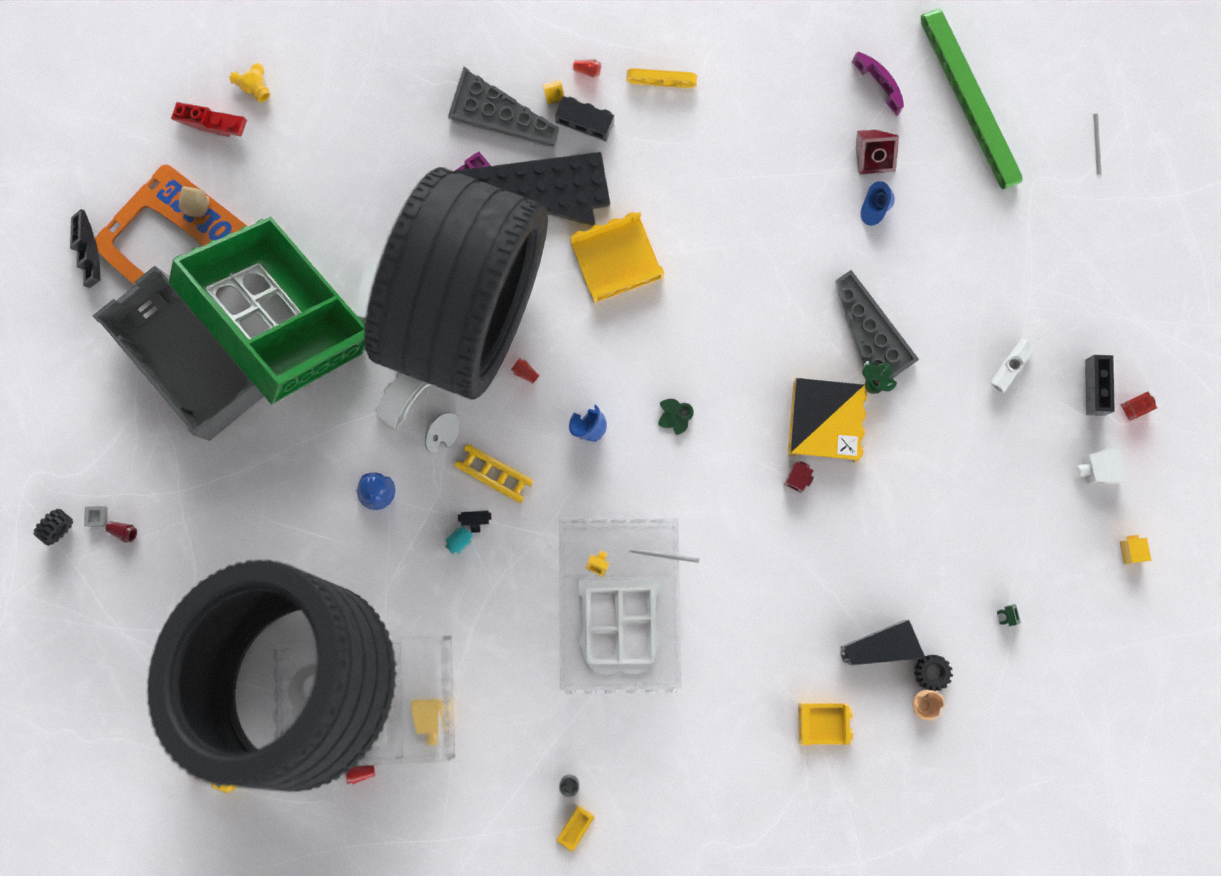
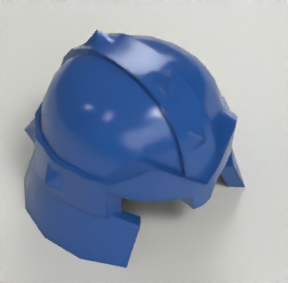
(589, 428)
(375, 491)

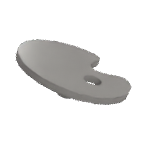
(445, 428)

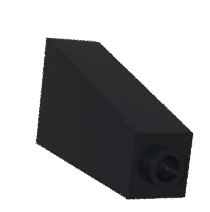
(886, 645)

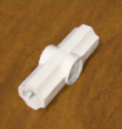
(1006, 374)

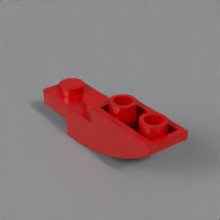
(208, 121)

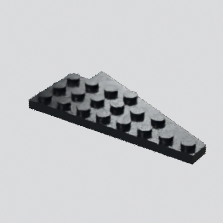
(564, 185)

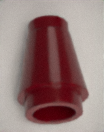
(122, 531)

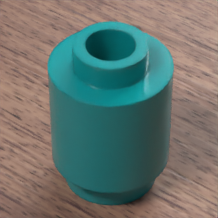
(458, 540)

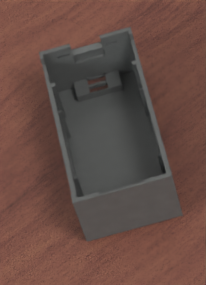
(179, 355)

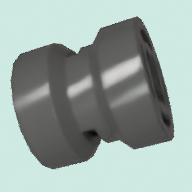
(567, 788)

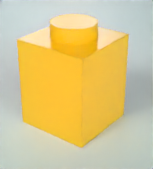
(1135, 549)

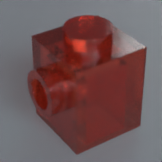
(1139, 406)

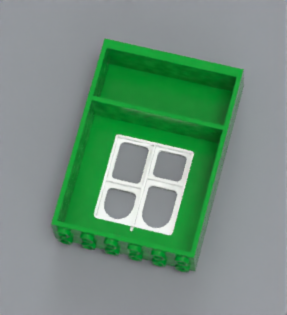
(290, 353)

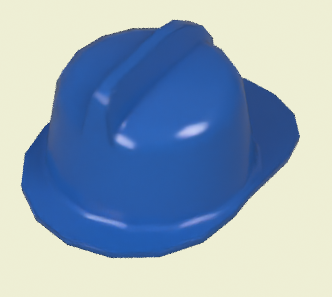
(877, 203)

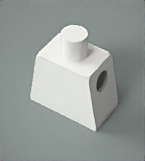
(1103, 467)

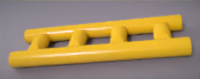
(497, 485)

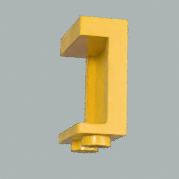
(825, 723)

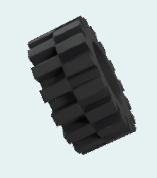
(53, 527)
(945, 672)

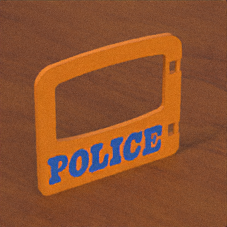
(165, 201)

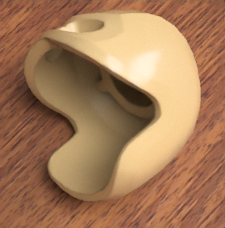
(193, 202)

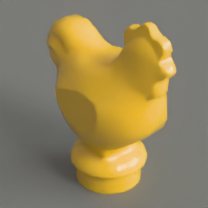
(252, 82)

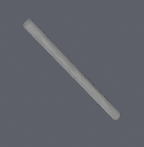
(1097, 144)
(664, 555)

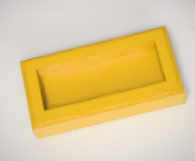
(575, 828)

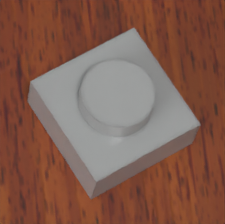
(95, 516)

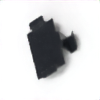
(474, 519)

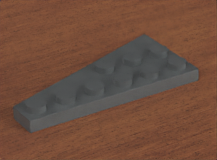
(494, 110)
(872, 330)

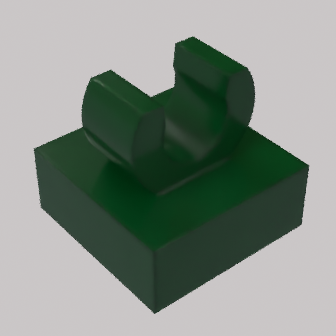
(1012, 615)

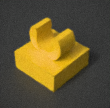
(553, 92)
(598, 564)

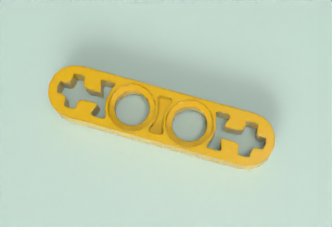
(661, 78)

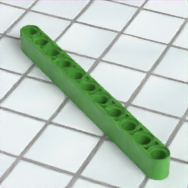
(971, 99)

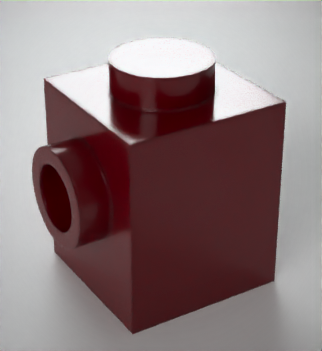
(799, 476)

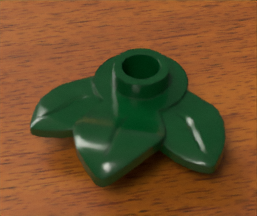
(880, 376)
(672, 415)

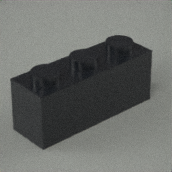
(584, 118)
(1099, 385)

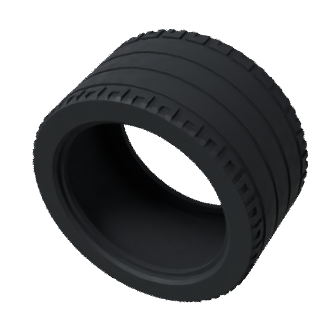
(454, 282)
(199, 665)

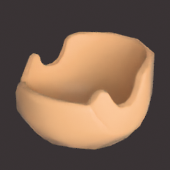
(928, 704)

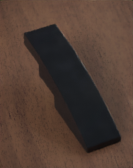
(84, 243)

